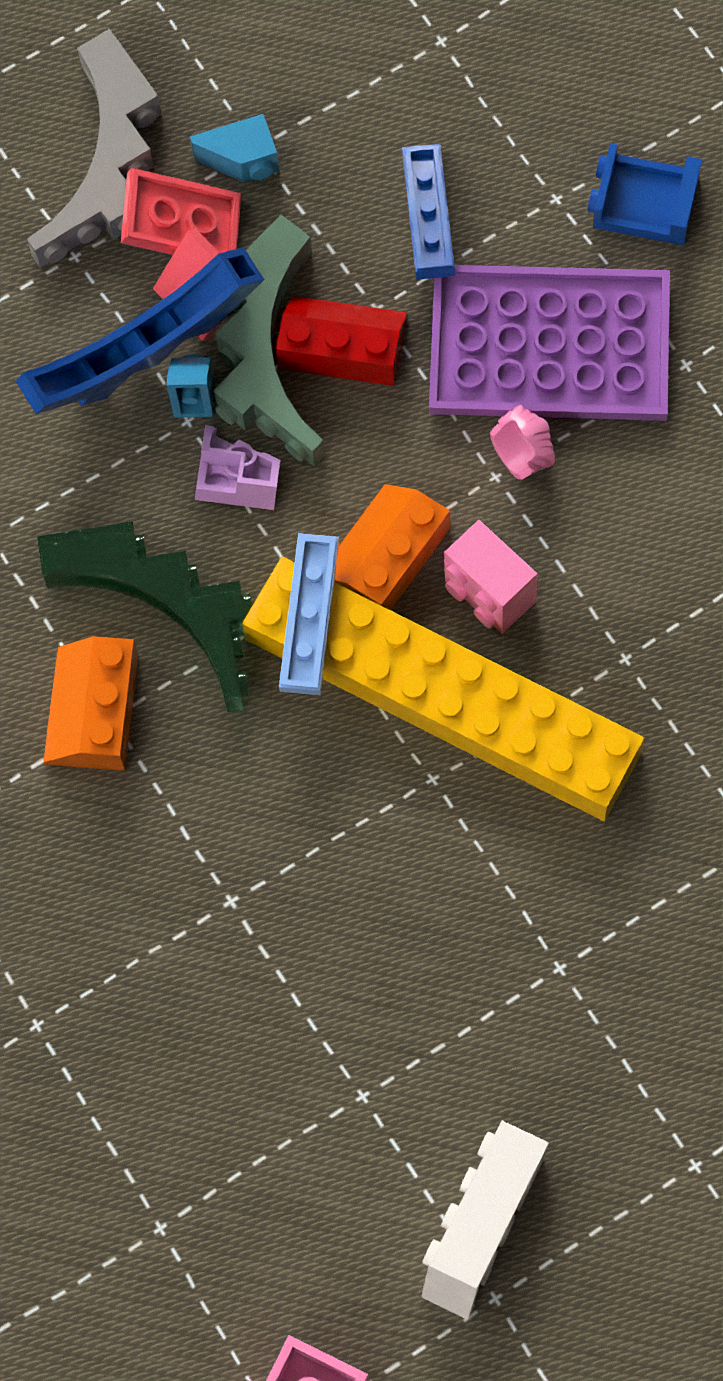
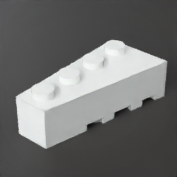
(482, 1218)

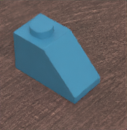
(238, 149)
(191, 386)

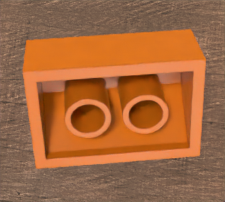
(391, 544)
(92, 704)

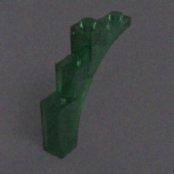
(118, 561)

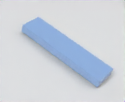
(309, 614)

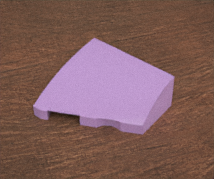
(235, 473)

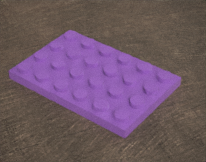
(551, 342)

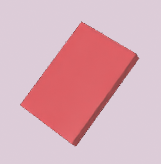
(165, 208)

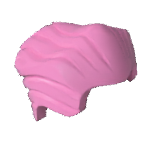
(523, 442)

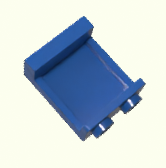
(644, 196)

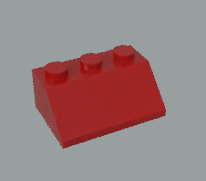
(341, 340)

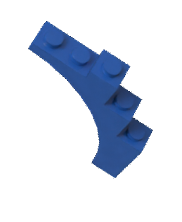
(146, 340)

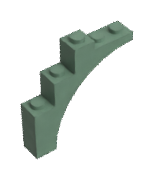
(247, 345)

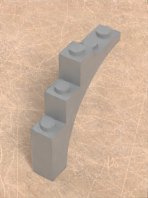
(124, 106)

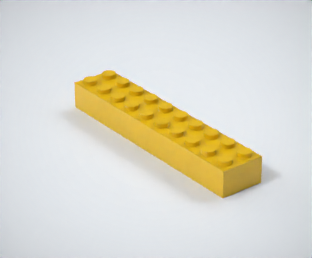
(460, 696)

